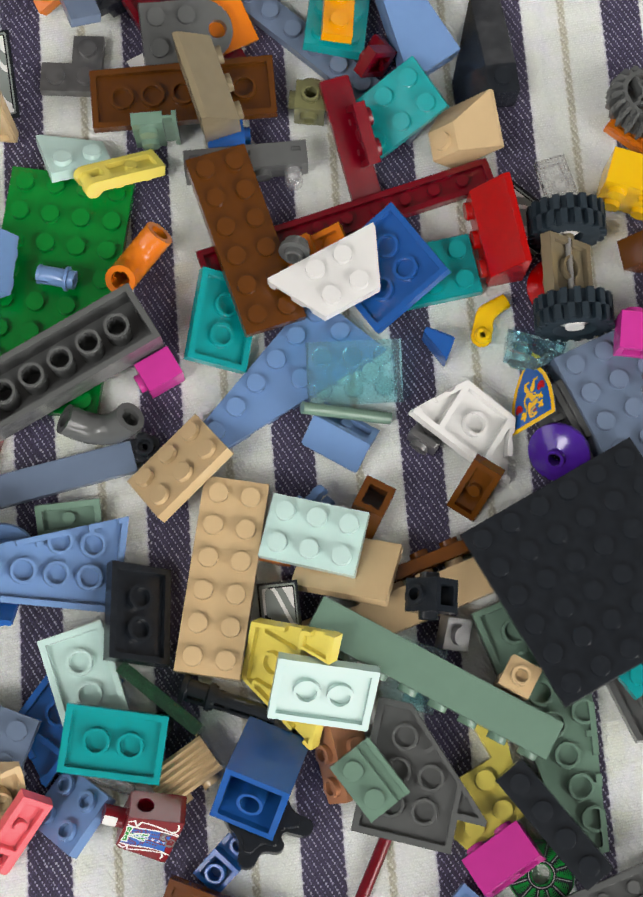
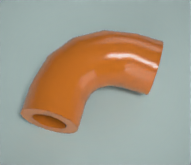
(138, 257)

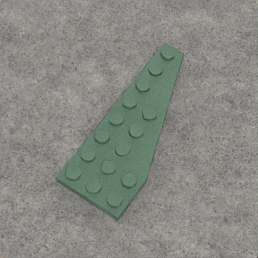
(573, 763)

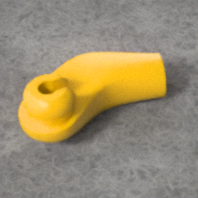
(484, 318)

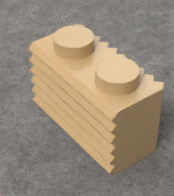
(189, 769)

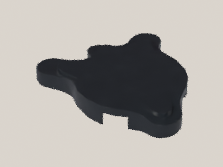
(253, 846)

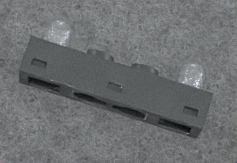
(270, 161)

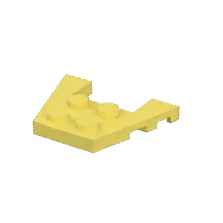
(272, 636)
(487, 793)

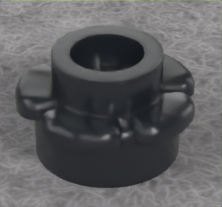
(141, 439)

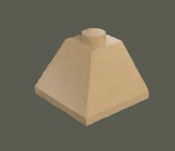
(466, 131)

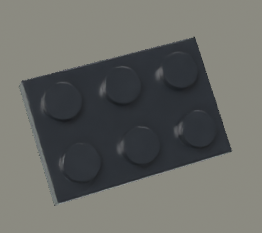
(137, 614)

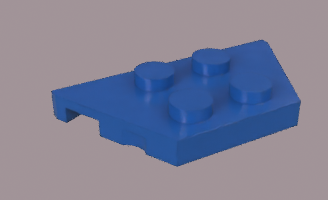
(47, 742)

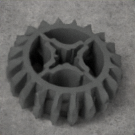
(625, 101)

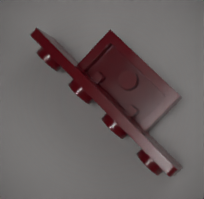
(353, 136)

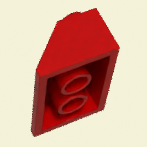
(497, 231)

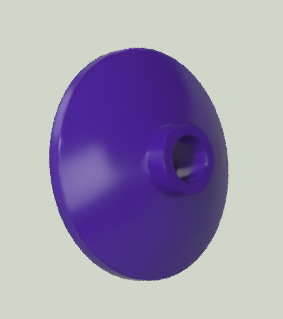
(558, 440)

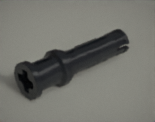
(212, 697)

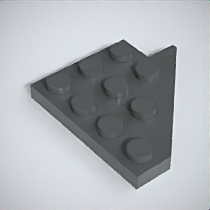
(436, 795)

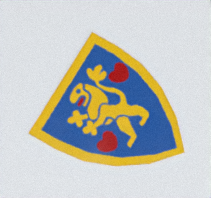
(532, 399)

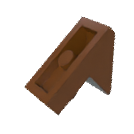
(475, 487)

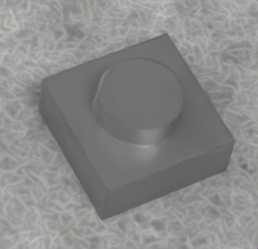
(454, 633)

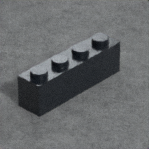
(554, 823)

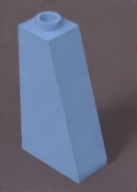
(418, 32)

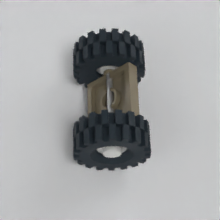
(564, 231)

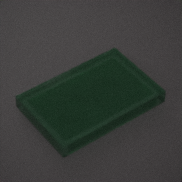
(160, 699)

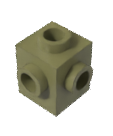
(307, 102)

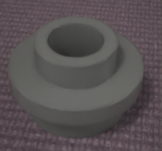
(294, 249)

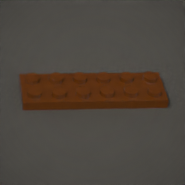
(163, 88)
(242, 237)

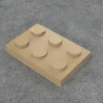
(180, 468)

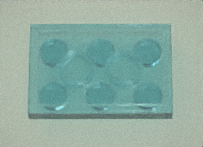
(354, 371)

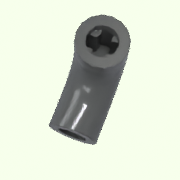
(100, 428)

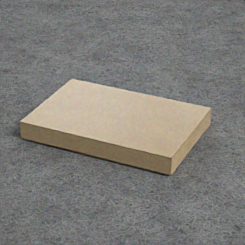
(372, 581)

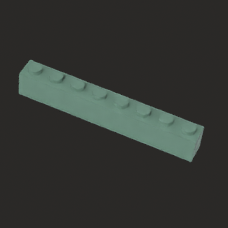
(440, 682)

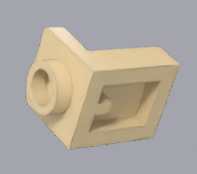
(518, 678)

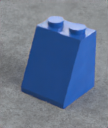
(259, 778)

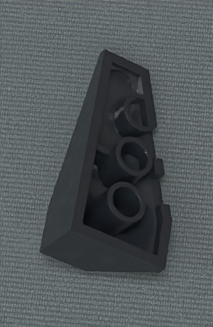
(485, 56)

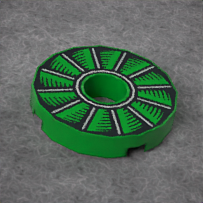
(559, 881)

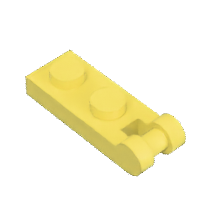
(118, 172)

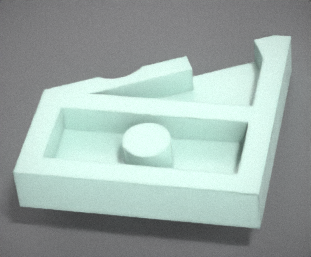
(66, 154)

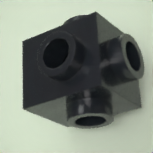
(431, 595)

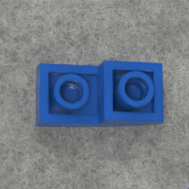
(220, 865)

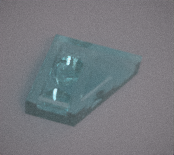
(529, 351)

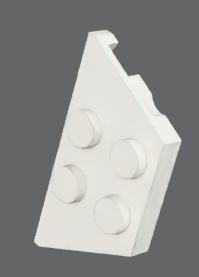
(334, 276)
(470, 424)

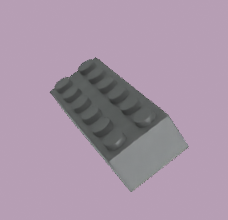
(73, 358)

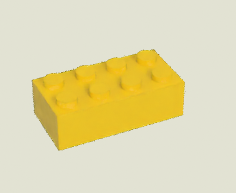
(623, 183)

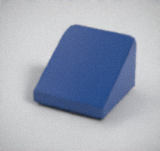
(438, 343)

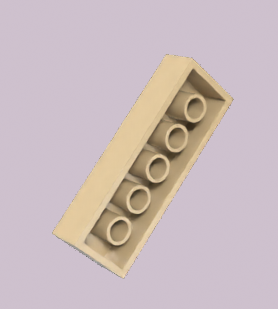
(222, 579)

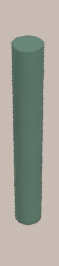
(344, 412)

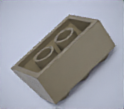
(208, 84)

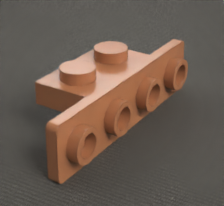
(333, 745)

